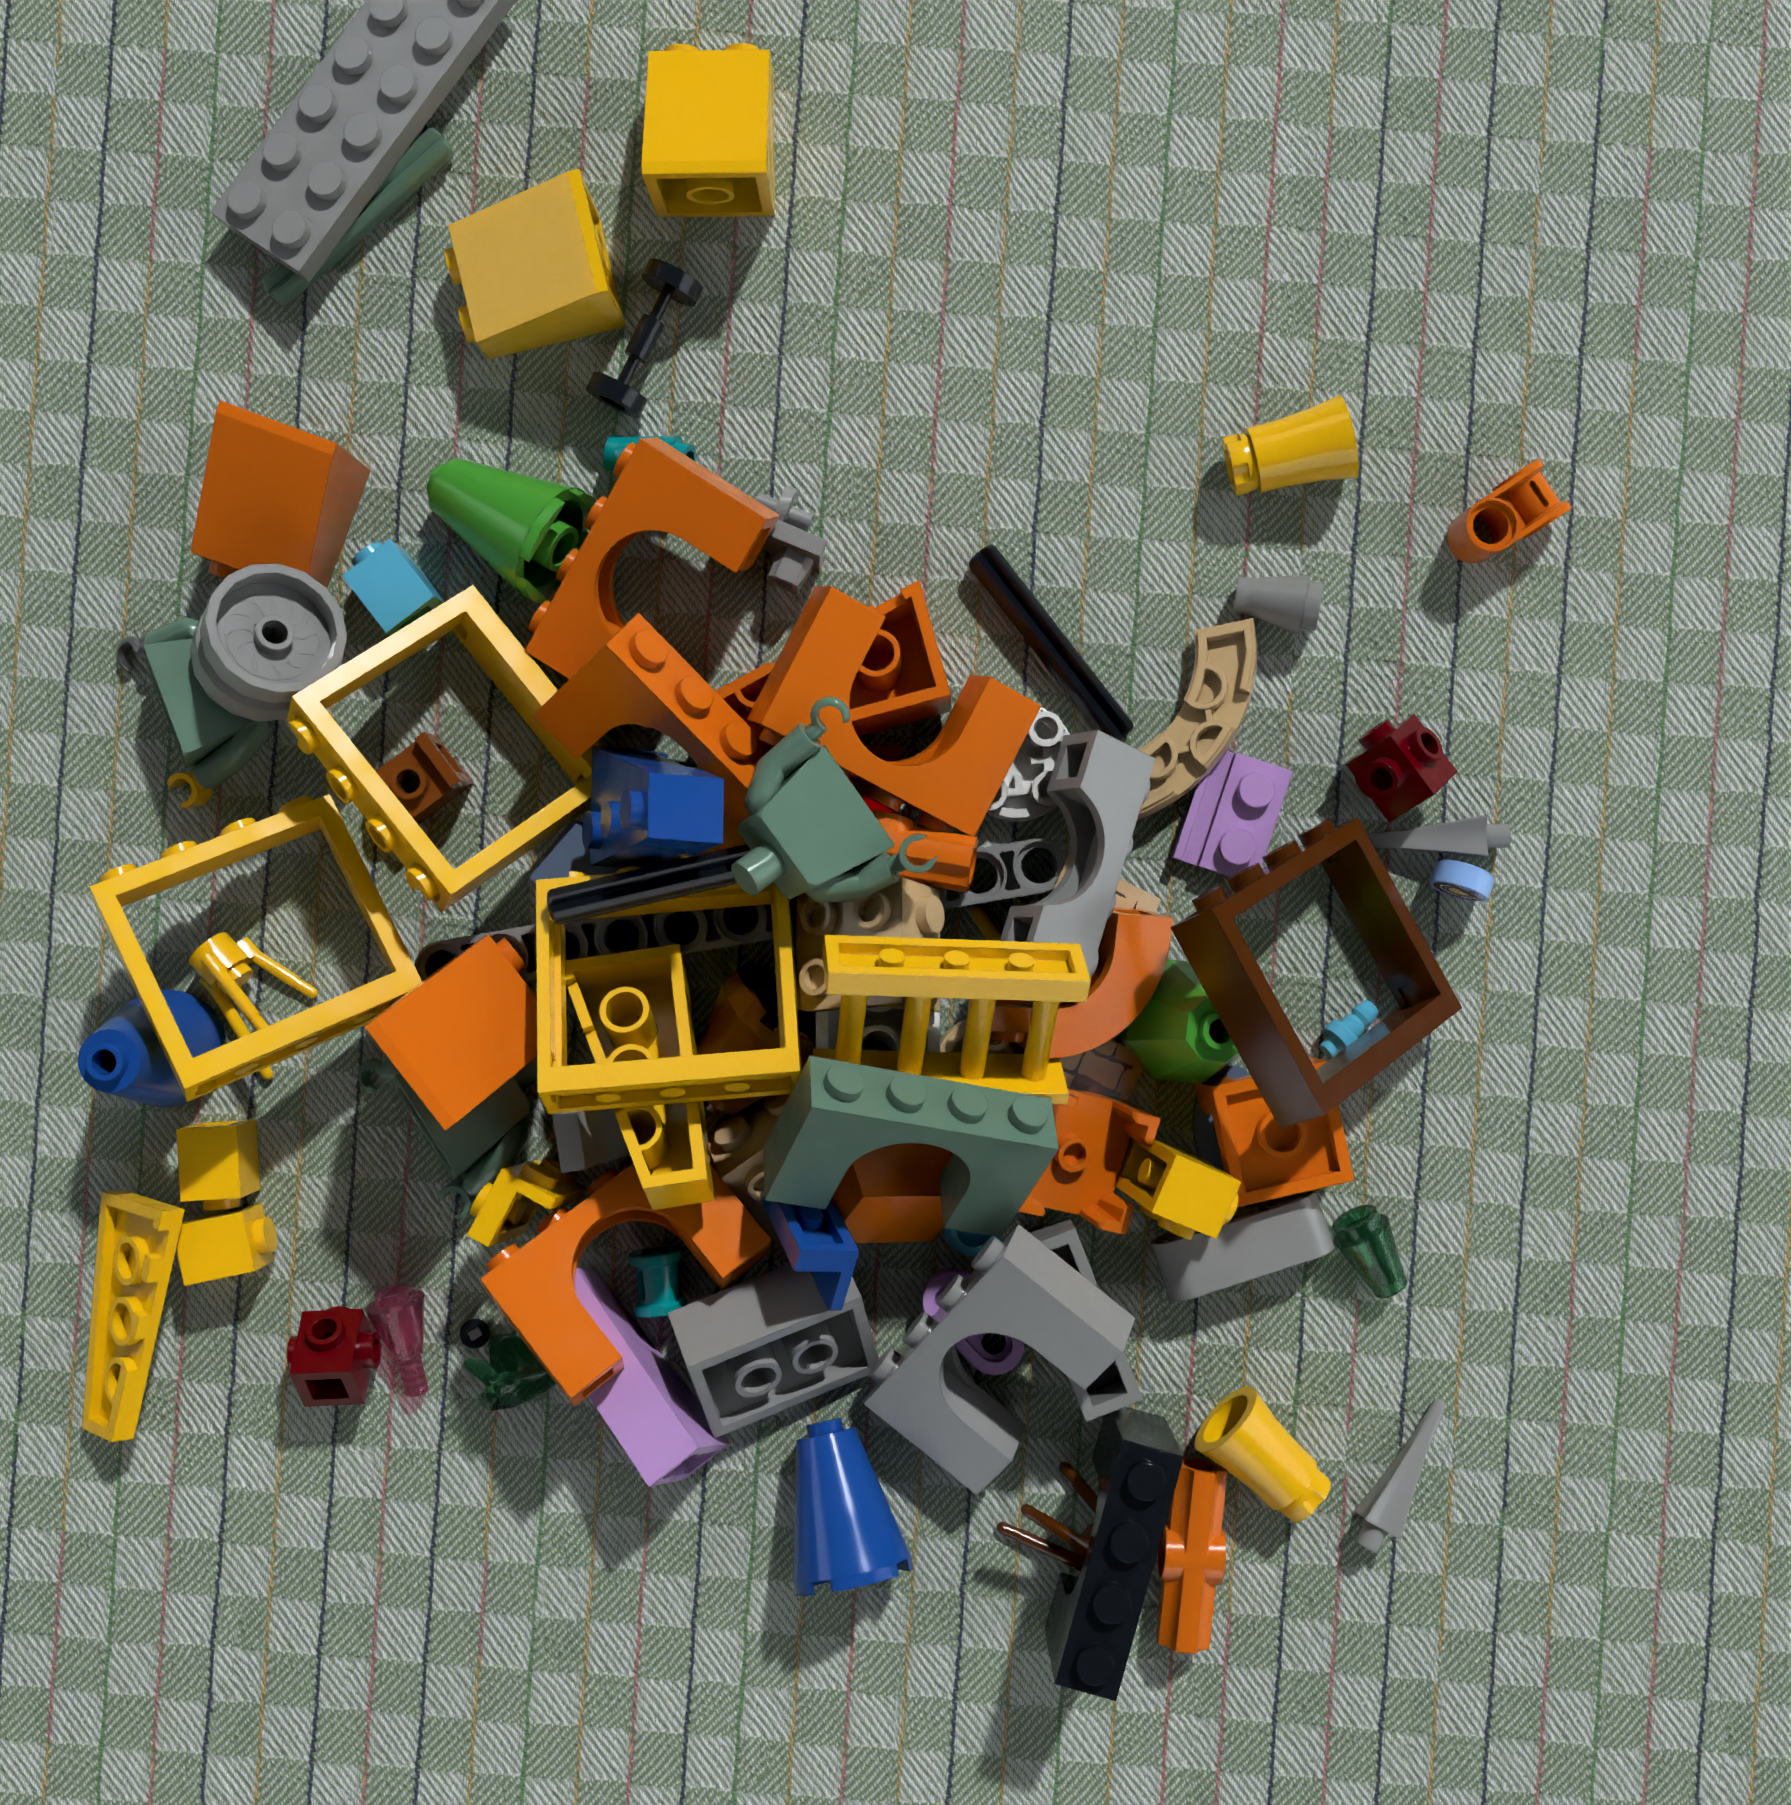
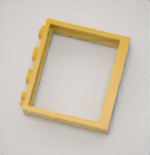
(357, 781)
(293, 1034)
(668, 1078)

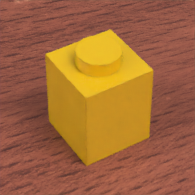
(218, 1162)
(225, 1244)

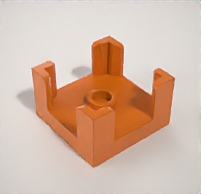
(1092, 1147)
(1270, 1158)

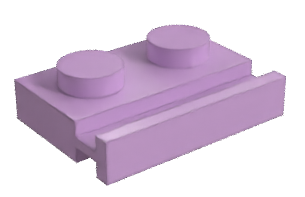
(1232, 815)

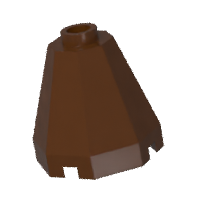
(747, 1021)

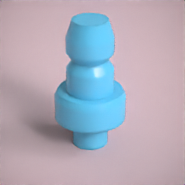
(1344, 1032)

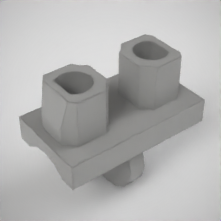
(794, 548)

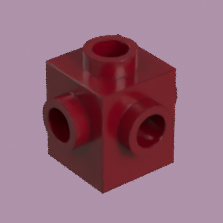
(1400, 766)
(333, 1357)

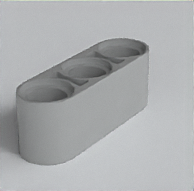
(1249, 1246)

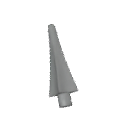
(1459, 837)
(1390, 1499)

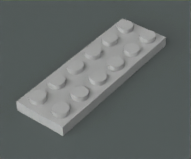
(353, 125)

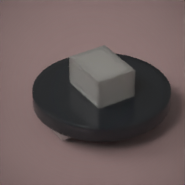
(474, 1333)

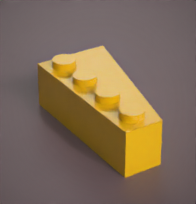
(639, 1010)

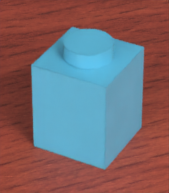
(391, 585)

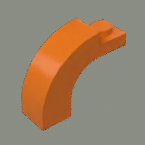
(1126, 976)

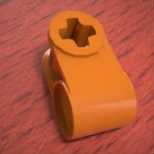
(1511, 511)

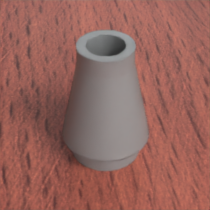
(1281, 601)

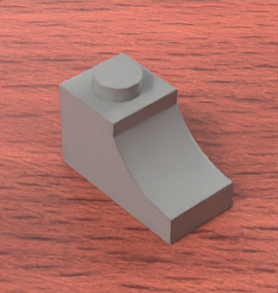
(588, 1139)

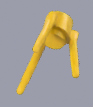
(226, 969)

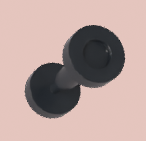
(671, 284)

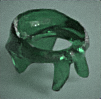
(511, 1375)

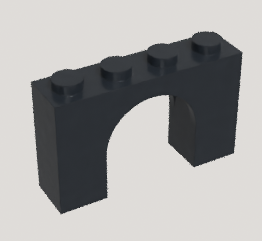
(1099, 1611)

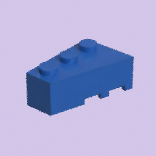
(650, 809)

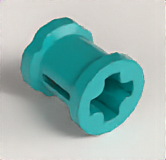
(657, 1280)

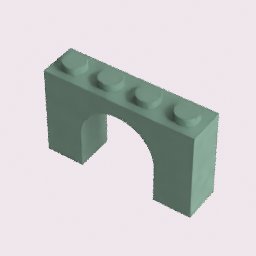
(849, 1109)

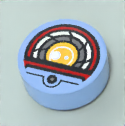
(1462, 880)

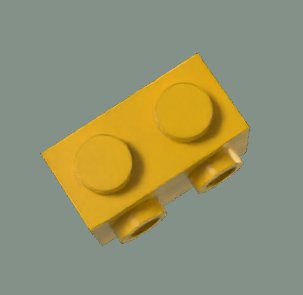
(1178, 1188)

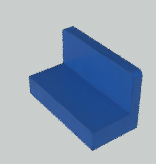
(817, 1244)

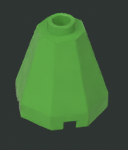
(1179, 1030)

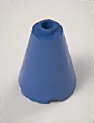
(128, 1059)
(841, 1515)

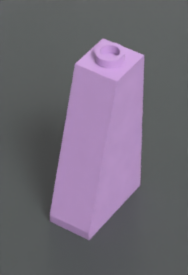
(646, 1400)

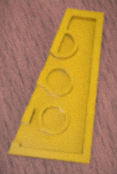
(129, 1293)

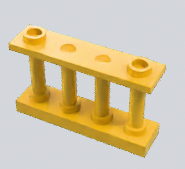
(960, 970)

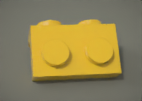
(510, 1203)

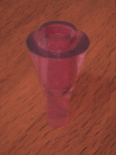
(399, 1322)

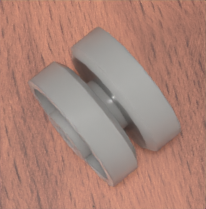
(266, 640)

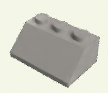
(770, 1346)

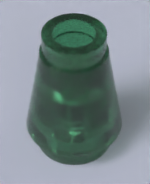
(1370, 1248)

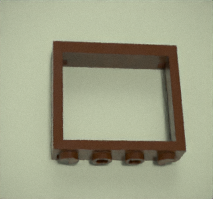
(1251, 1009)

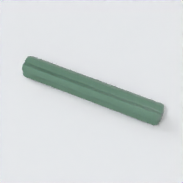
(414, 168)

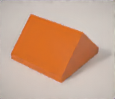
(894, 1194)

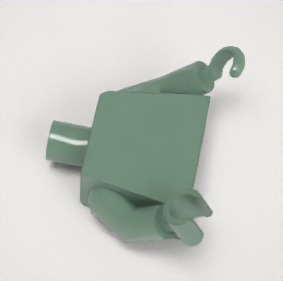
(813, 826)
(480, 1141)

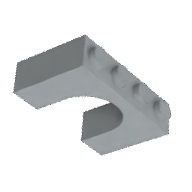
(1013, 1292)

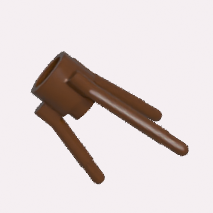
(1079, 1542)

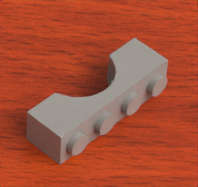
(1100, 793)

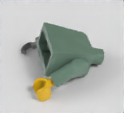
(202, 729)

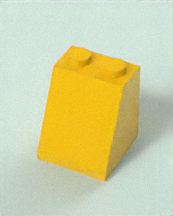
(709, 132)
(534, 269)

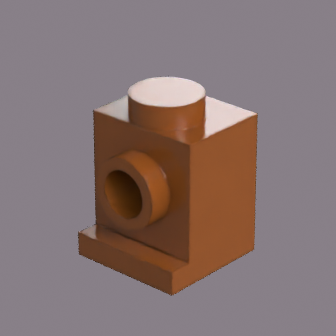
(438, 773)

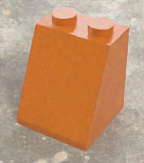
(274, 496)
(462, 1029)

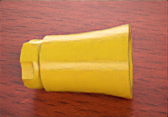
(1294, 450)
(1262, 1454)

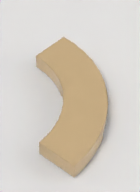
(1210, 715)

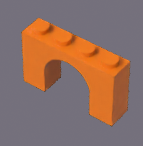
(653, 492)
(651, 685)
(945, 782)
(538, 1280)

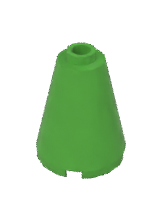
(511, 520)

